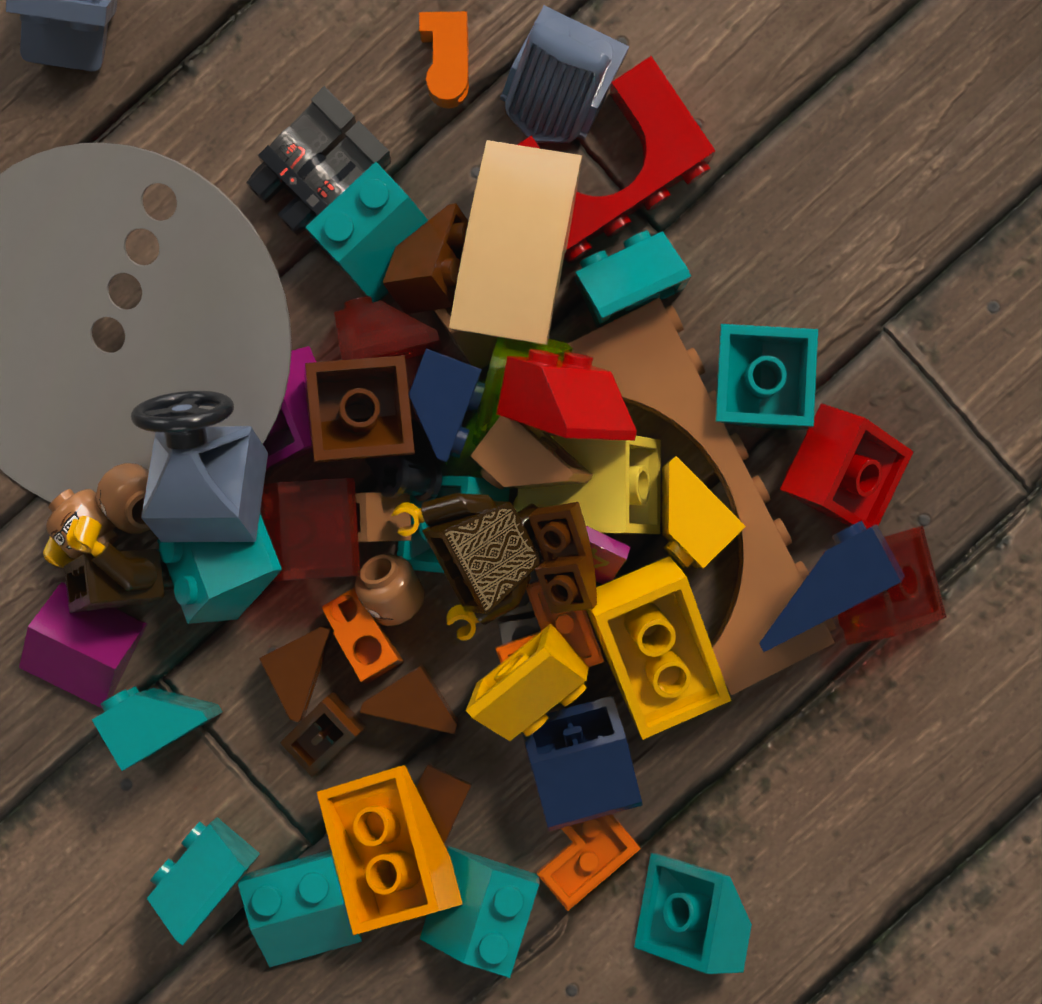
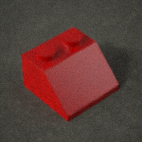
(564, 397)
(846, 467)

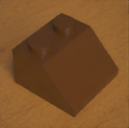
(358, 408)

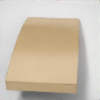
(515, 242)

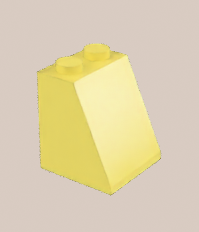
(623, 487)

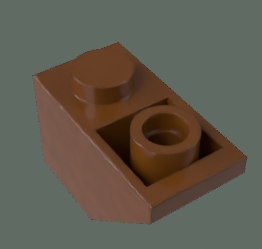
(428, 263)

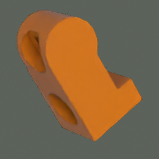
(449, 73)
(361, 637)

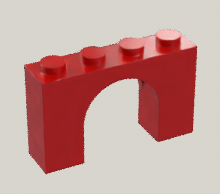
(671, 148)

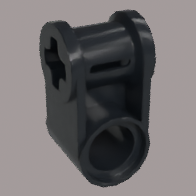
(409, 474)

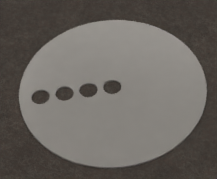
(204, 319)

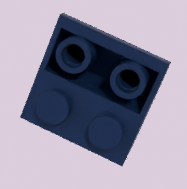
(441, 398)
(582, 764)

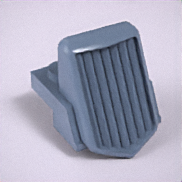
(64, 31)
(561, 78)

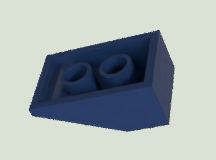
(842, 578)

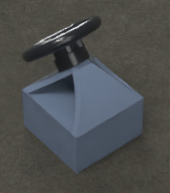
(201, 477)

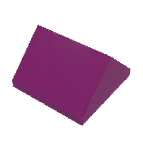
(81, 649)

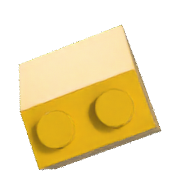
(693, 517)
(528, 685)

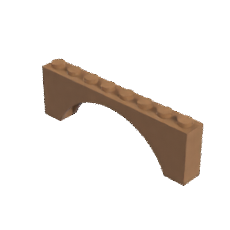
(665, 380)

